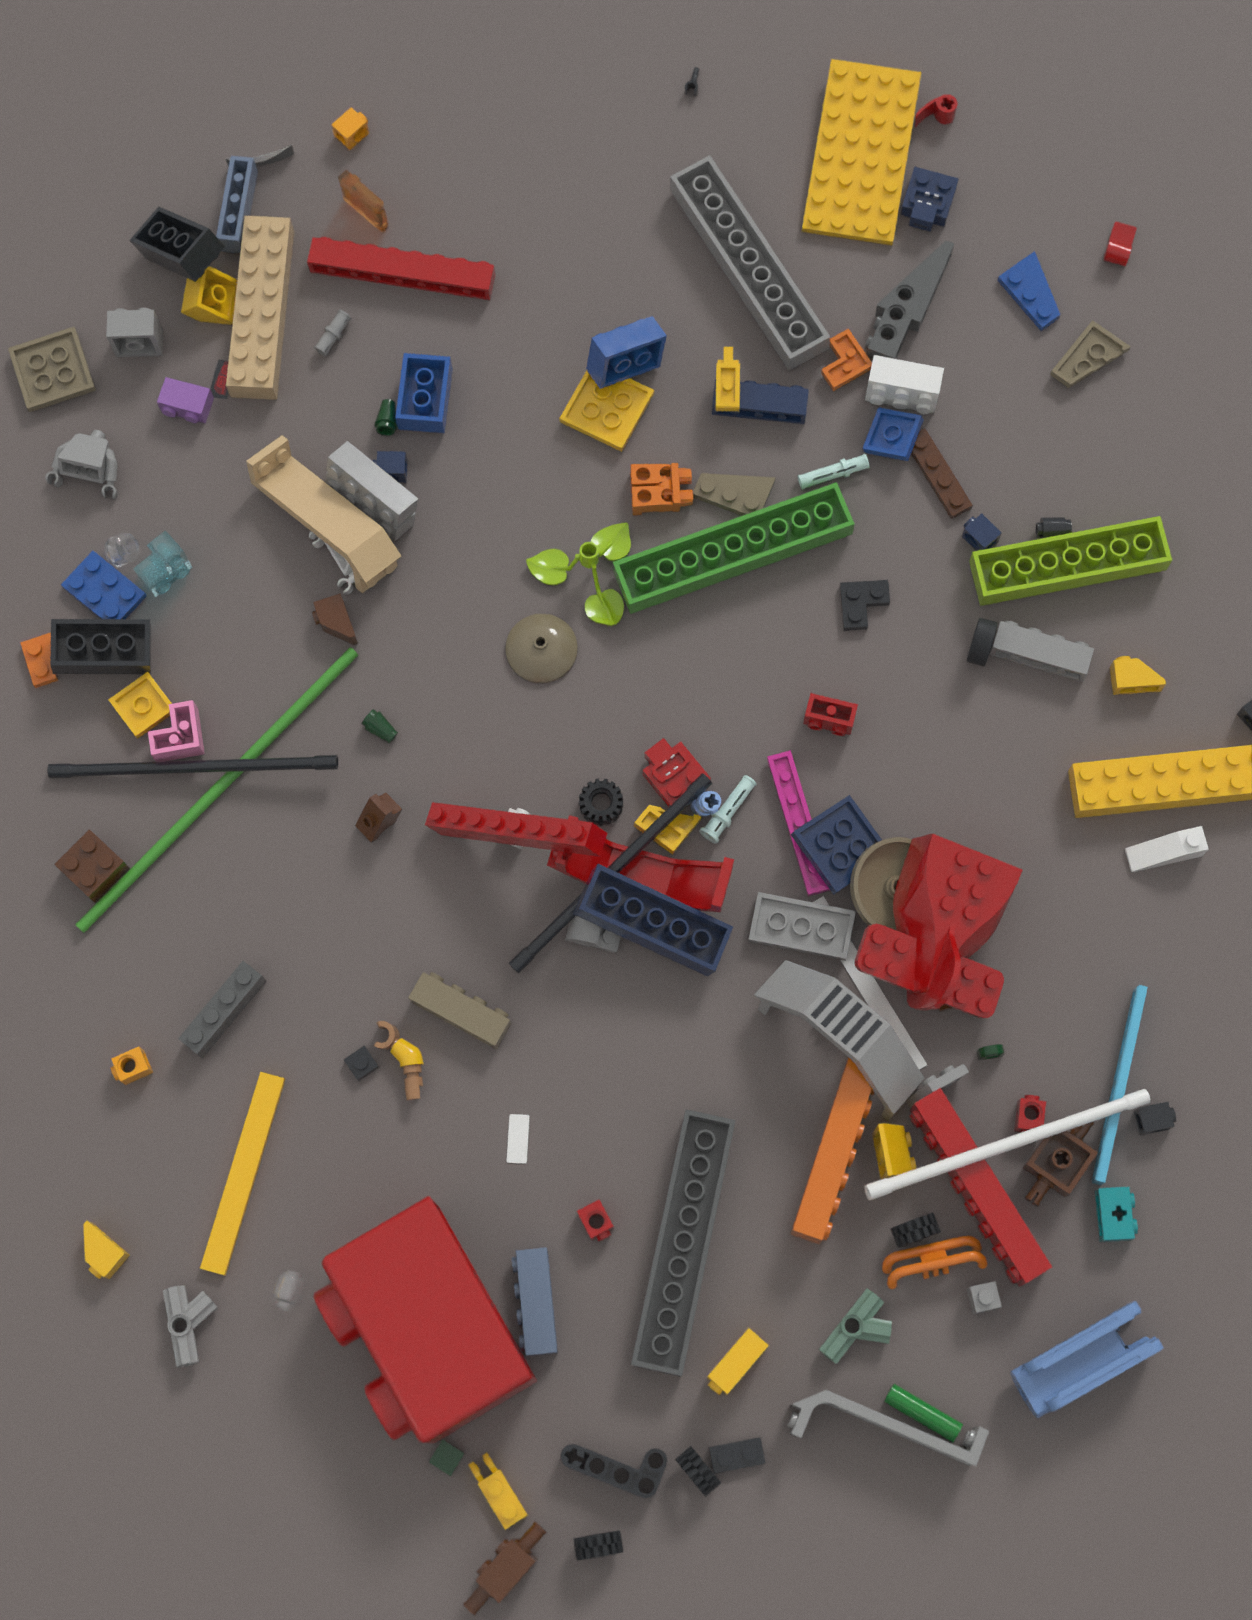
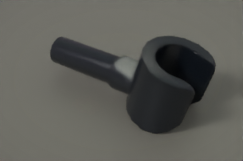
(693, 82)

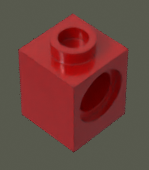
(1029, 1101)
(588, 1212)

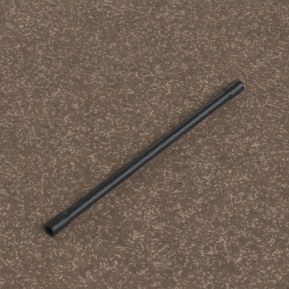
(69, 770)

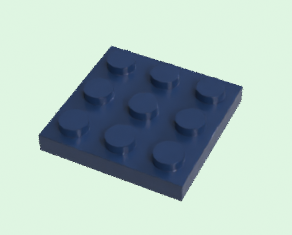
(836, 841)

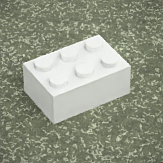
(904, 384)

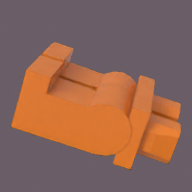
(658, 488)

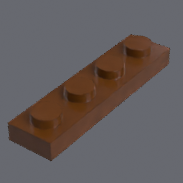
(940, 475)

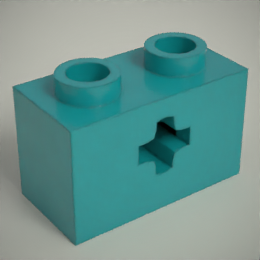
(1108, 1227)

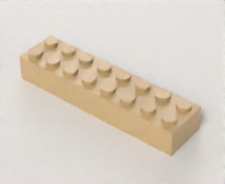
(260, 308)

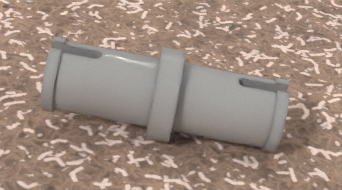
(332, 332)

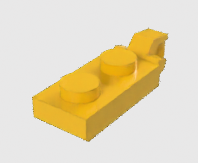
(727, 382)

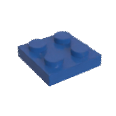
(893, 434)

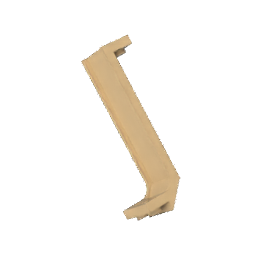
(324, 513)

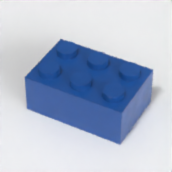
(626, 352)
(424, 393)

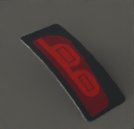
(218, 385)

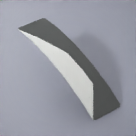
(271, 157)

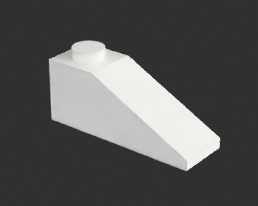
(1167, 849)

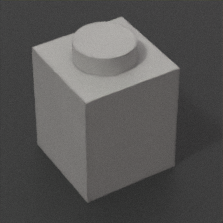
(984, 1297)

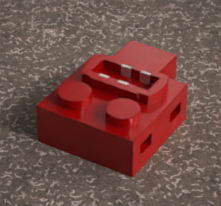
(671, 770)

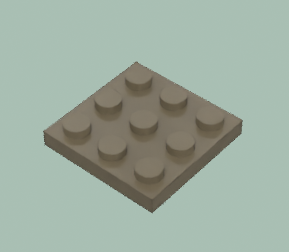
(51, 369)

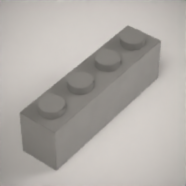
(1042, 651)

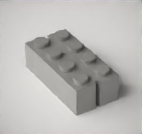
(371, 490)

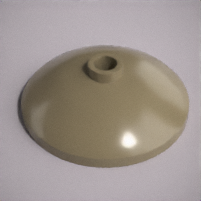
(543, 662)

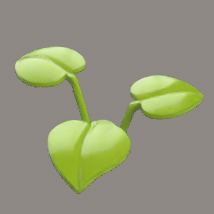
(552, 564)

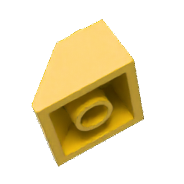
(210, 297)

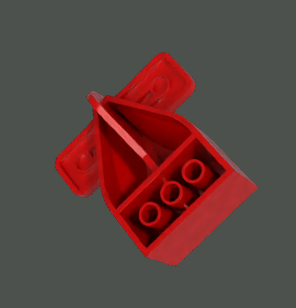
(942, 915)

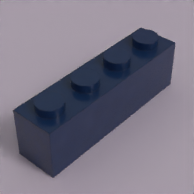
(769, 403)

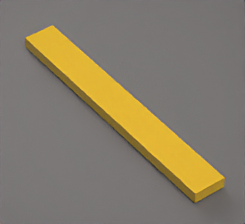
(242, 1174)

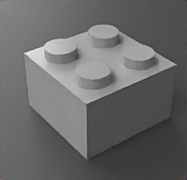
(134, 332)

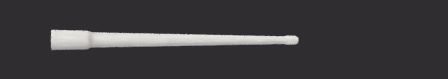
(888, 1185)

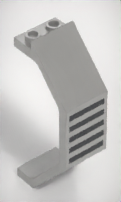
(849, 1026)

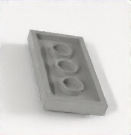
(802, 926)

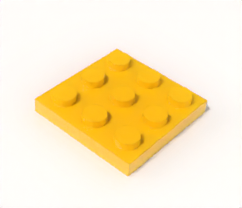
(607, 412)

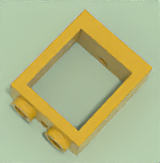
(736, 1362)

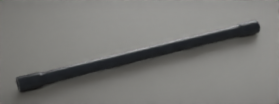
(692, 792)

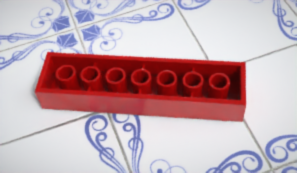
(981, 1190)

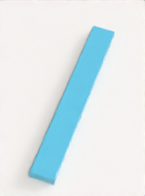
(1119, 1083)

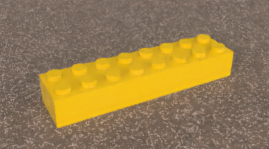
(1161, 781)

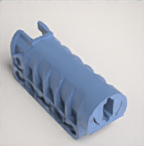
(1081, 1363)

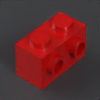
(830, 715)

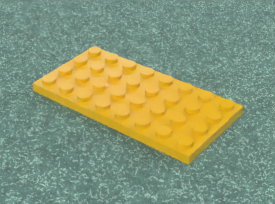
(861, 152)

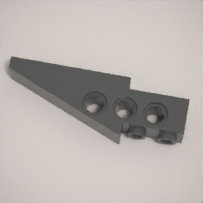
(920, 290)

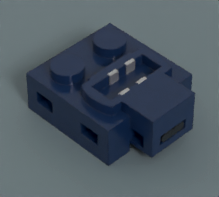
(928, 198)

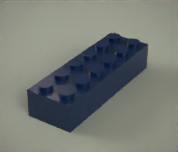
(653, 920)

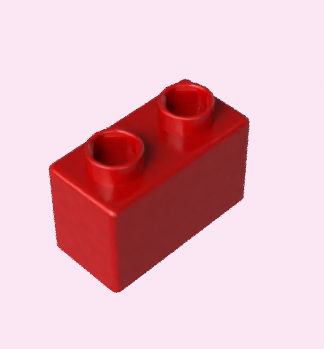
(424, 1324)

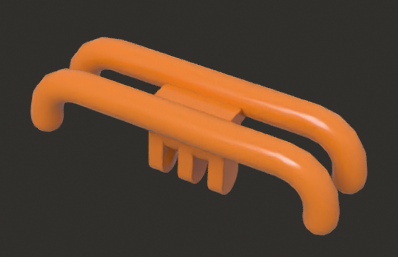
(933, 1258)

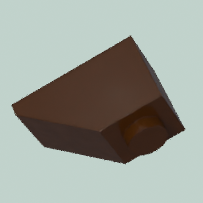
(334, 618)

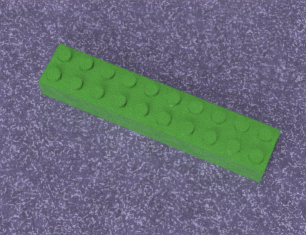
(733, 548)

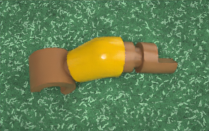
(408, 1057)

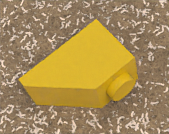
(1134, 676)
(102, 1252)

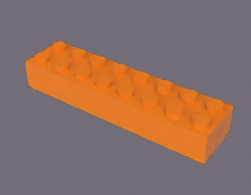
(833, 1156)

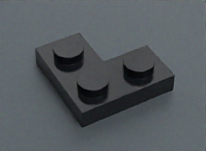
(856, 599)

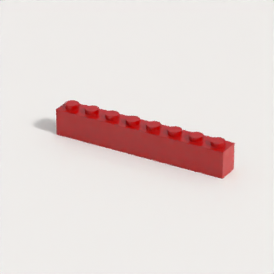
(401, 268)
(516, 829)

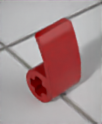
(942, 107)
(1120, 244)

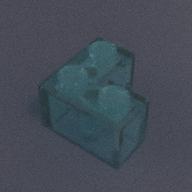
(163, 565)

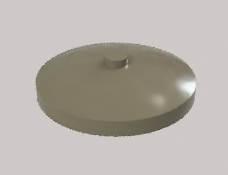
(876, 879)

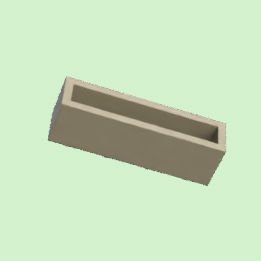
(460, 1010)

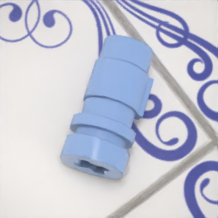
(701, 808)

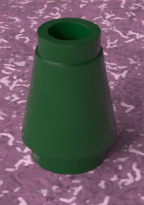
(385, 420)
(379, 726)

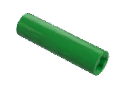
(923, 1412)

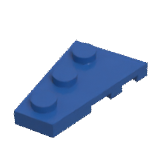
(1030, 290)

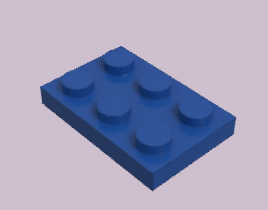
(103, 588)

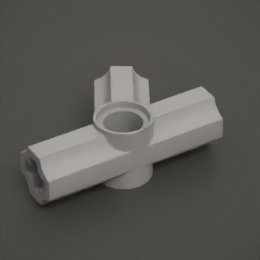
(194, 1313)

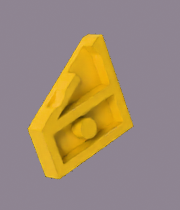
(674, 833)

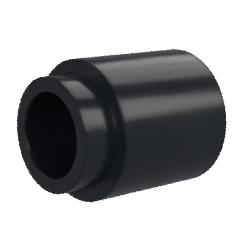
(1053, 527)

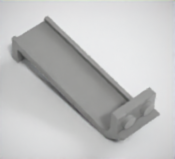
(973, 1440)

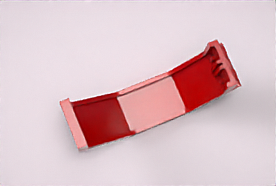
(687, 881)

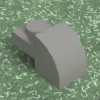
(589, 934)

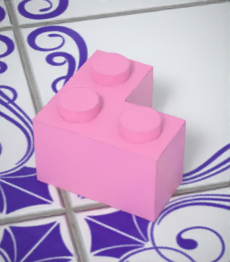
(180, 740)

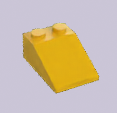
(892, 1150)

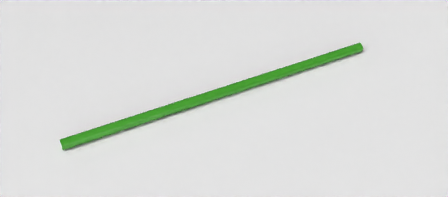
(215, 791)

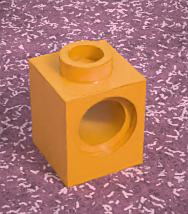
(350, 128)
(141, 1069)

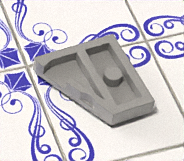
(948, 1077)

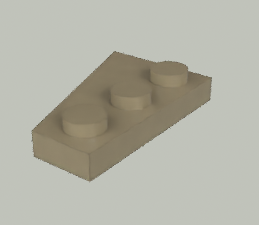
(1088, 354)
(734, 492)

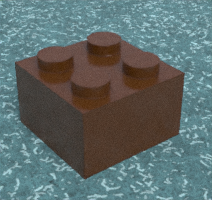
(92, 866)

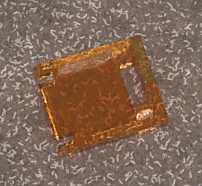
(363, 200)

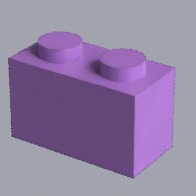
(185, 400)

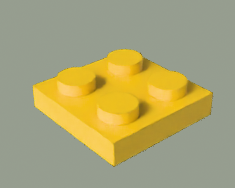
(141, 705)

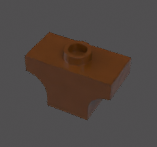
(377, 816)

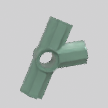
(868, 1327)

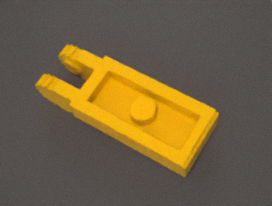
(499, 1493)

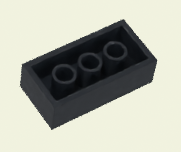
(177, 243)
(100, 646)

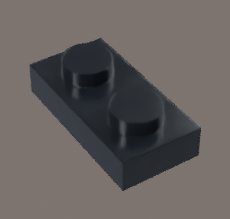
(737, 1455)

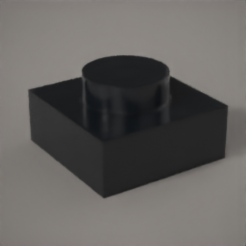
(361, 1063)

